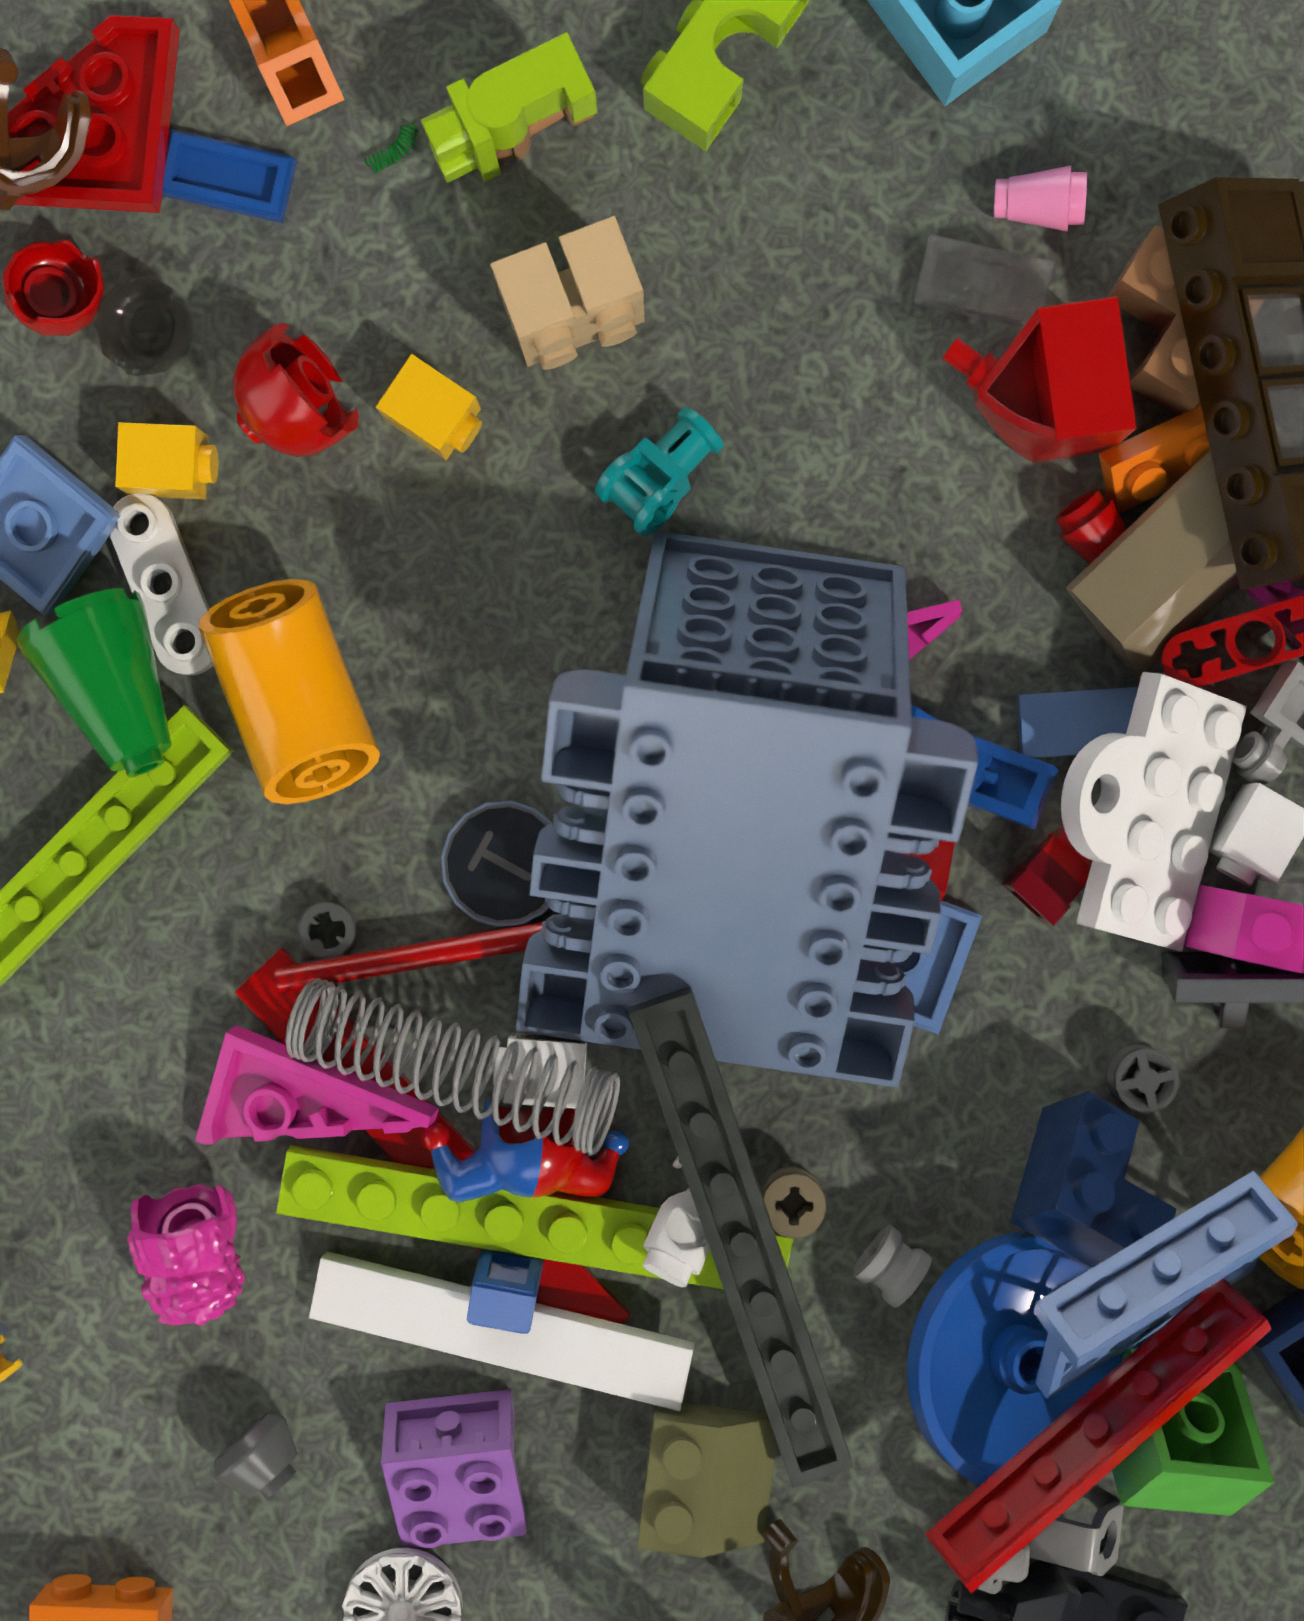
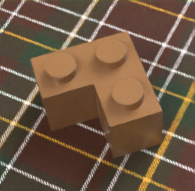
(1150, 294)

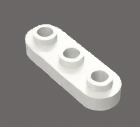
(158, 552)

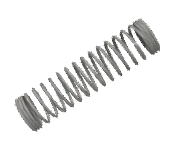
(594, 1106)

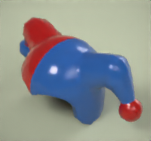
(522, 1161)

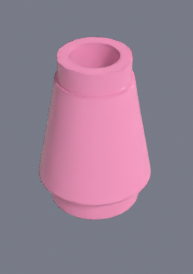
(1043, 198)

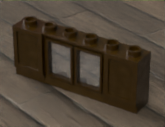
(1242, 309)

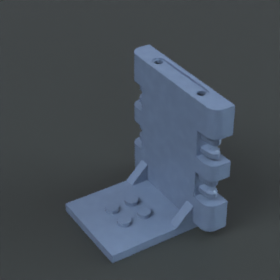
(747, 816)

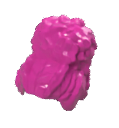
(187, 1253)

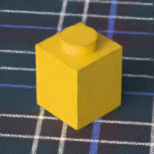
(431, 408)
(165, 460)

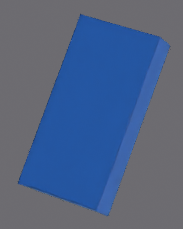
(228, 176)

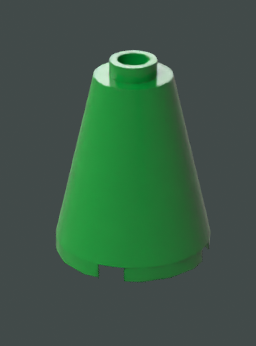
(104, 676)

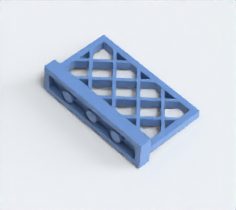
(1155, 1279)

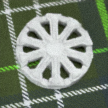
(403, 1597)

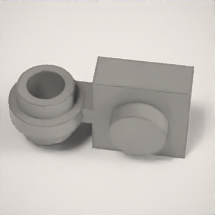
(1282, 710)

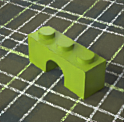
(689, 83)

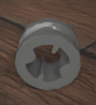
(319, 946)

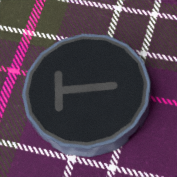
(491, 863)

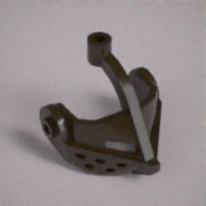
(853, 1592)

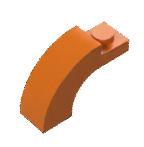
(288, 56)

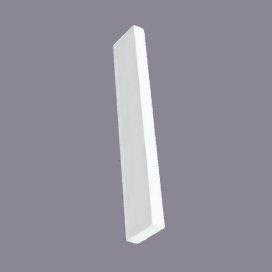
(557, 1347)

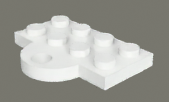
(1153, 809)

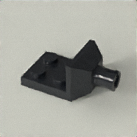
(1066, 1595)

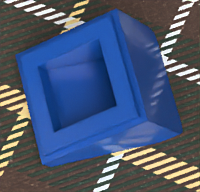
(504, 1291)

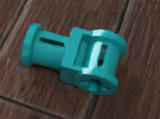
(655, 476)

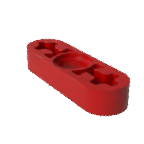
(1212, 669)

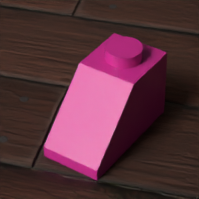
(1248, 928)

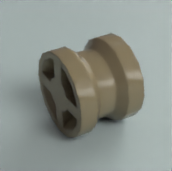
(792, 1189)

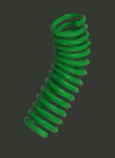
(400, 135)

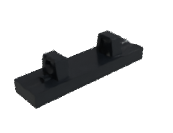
(1228, 984)

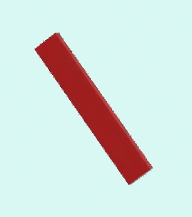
(1097, 1433)

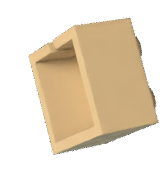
(576, 306)

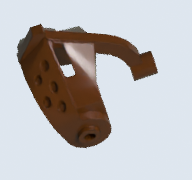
(55, 150)

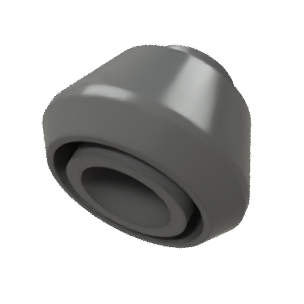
(258, 1458)

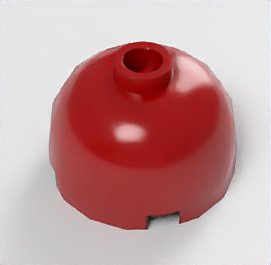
(279, 392)

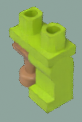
(509, 107)

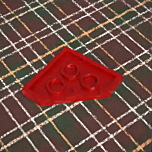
(130, 96)

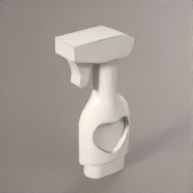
(676, 1240)

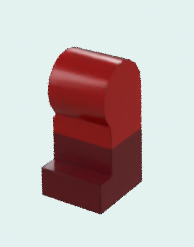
(1050, 878)

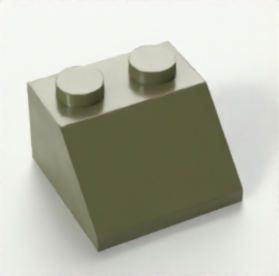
(706, 1480)

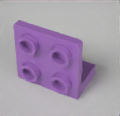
(453, 1469)

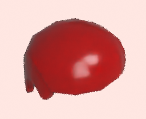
(35, 293)

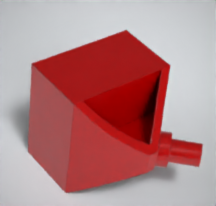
(1058, 383)

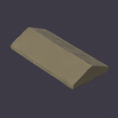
(1161, 571)

